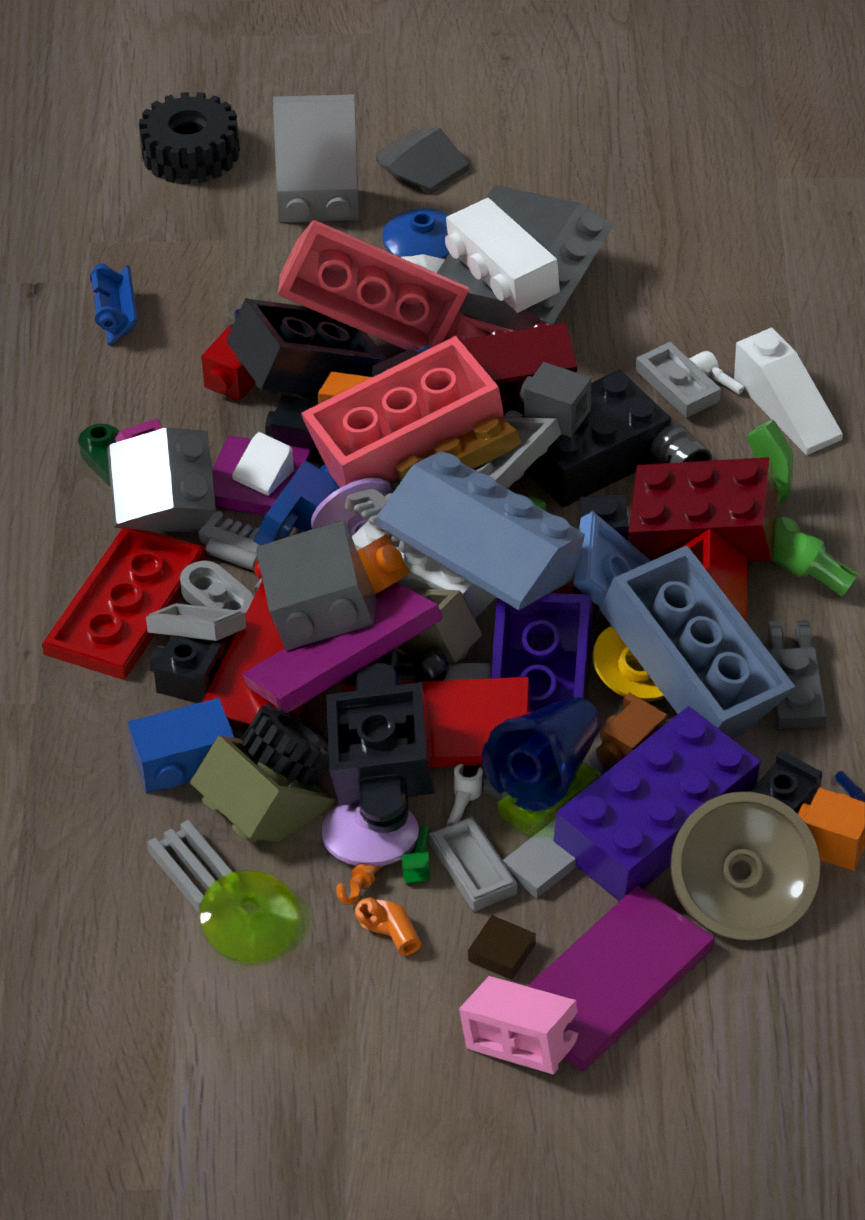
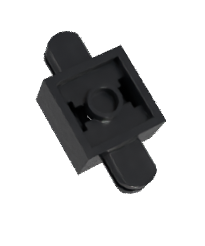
(380, 746)

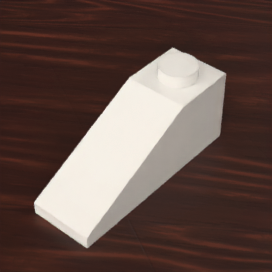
(785, 390)

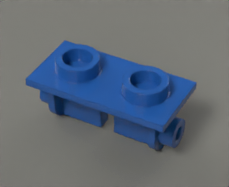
(114, 301)

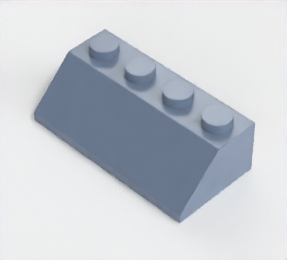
(482, 530)
(695, 642)

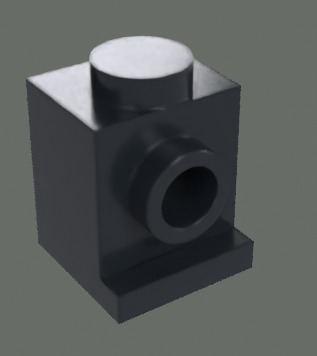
(185, 668)
(790, 781)

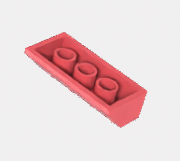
(370, 288)
(402, 413)

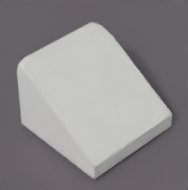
(264, 464)

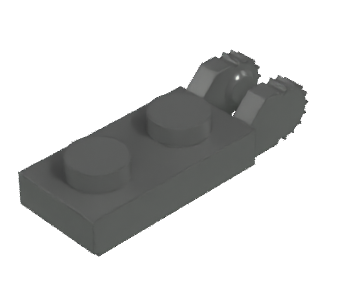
(805, 705)

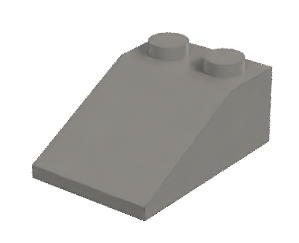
(316, 158)

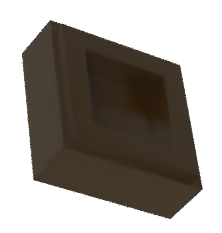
(501, 947)

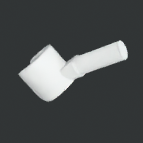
(708, 364)
(465, 791)

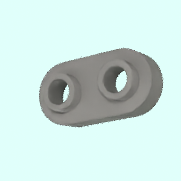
(221, 587)

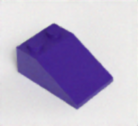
(546, 643)

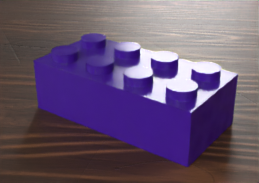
(631, 814)

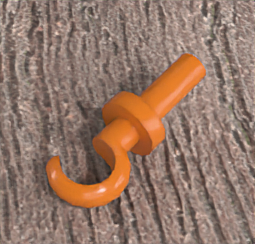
(362, 877)

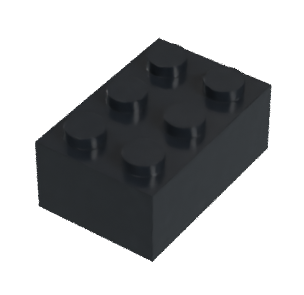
(297, 347)
(605, 445)

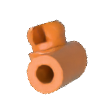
(390, 920)

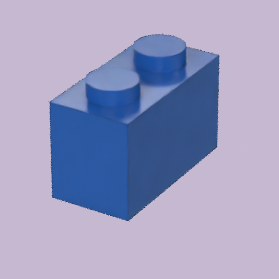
(175, 742)

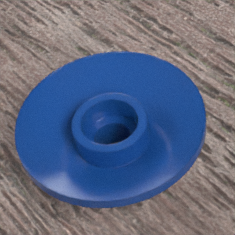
(417, 233)

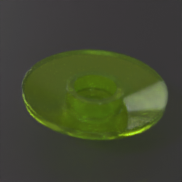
(246, 934)

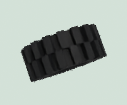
(189, 137)

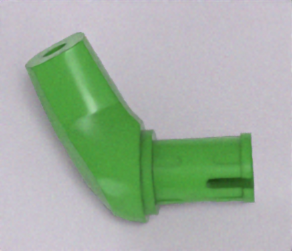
(770, 442)
(806, 555)

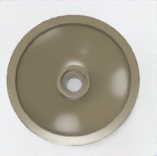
(765, 839)

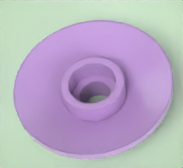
(333, 510)
(354, 843)

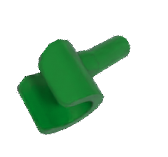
(416, 865)

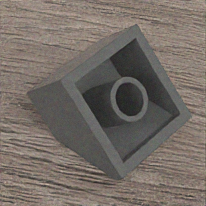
(162, 481)
(316, 585)

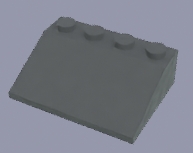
(562, 228)

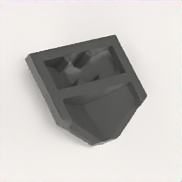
(423, 159)

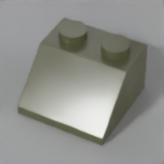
(255, 796)

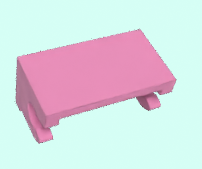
(518, 1024)

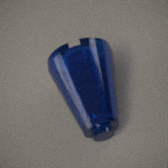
(541, 752)

